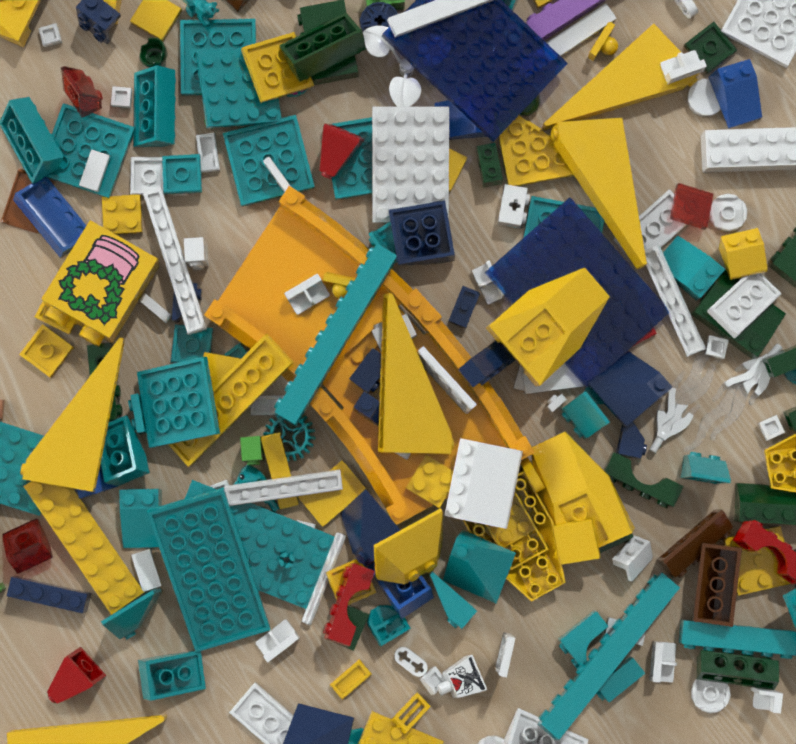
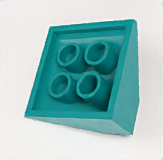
(478, 566)
(131, 617)

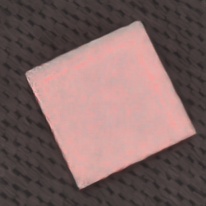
(691, 206)

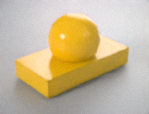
(606, 44)
(340, 283)

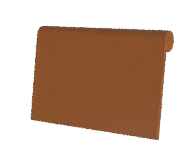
(12, 213)

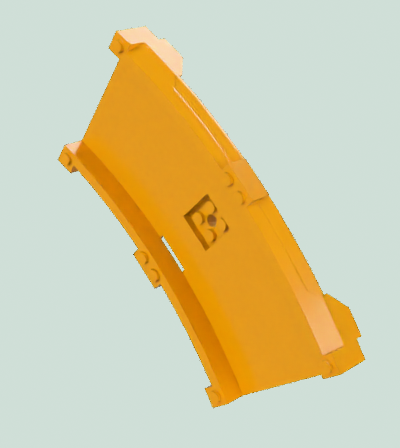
(309, 242)

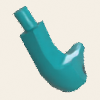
(252, 474)

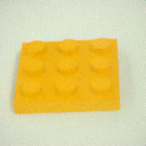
(270, 69)
(758, 567)

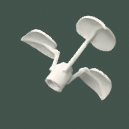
(402, 90)

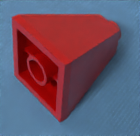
(337, 149)
(74, 676)

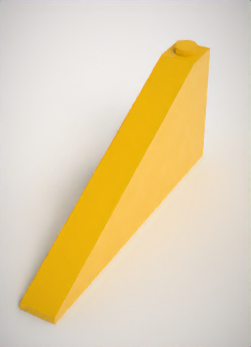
(626, 80)
(601, 164)
(408, 406)
(75, 443)
(100, 732)

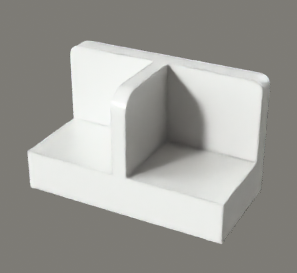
(682, 66)
(489, 290)
(307, 294)
(634, 556)
(277, 640)
(662, 662)
(767, 699)

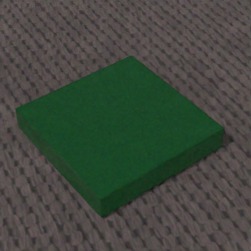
(711, 46)

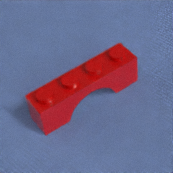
(753, 537)
(340, 628)

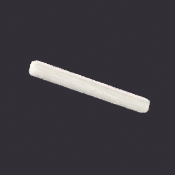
(323, 580)

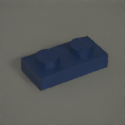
(464, 307)

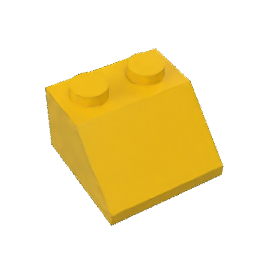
(743, 253)

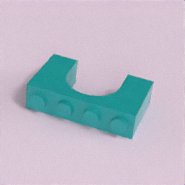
(576, 643)

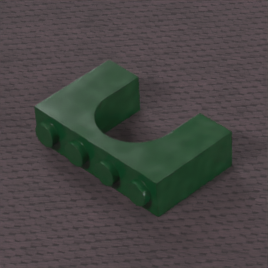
(316, 15)
(785, 261)
(779, 364)

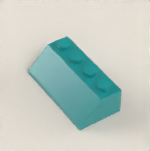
(154, 107)
(30, 139)

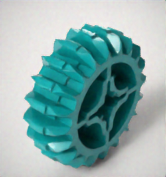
(298, 430)

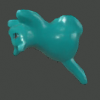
(203, 10)

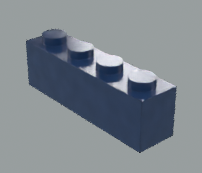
(486, 364)
(49, 594)

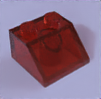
(81, 91)
(26, 546)

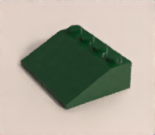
(754, 336)

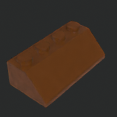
(688, 548)
(717, 584)

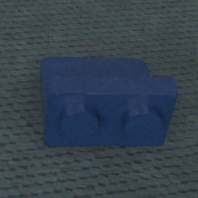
(97, 18)

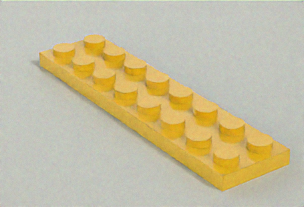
(238, 391)
(86, 544)

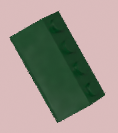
(323, 47)
(764, 504)

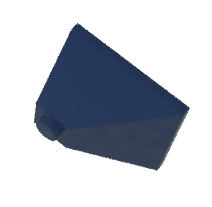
(422, 234)
(629, 387)
(366, 526)
(318, 726)

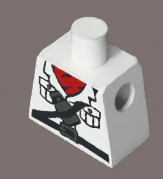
(462, 679)

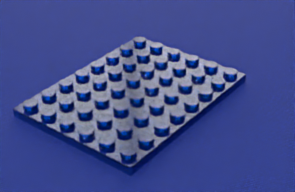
(482, 62)
(567, 244)

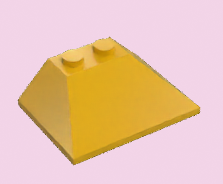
(410, 551)

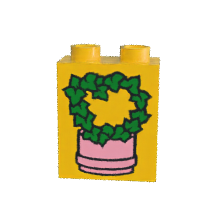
(99, 284)

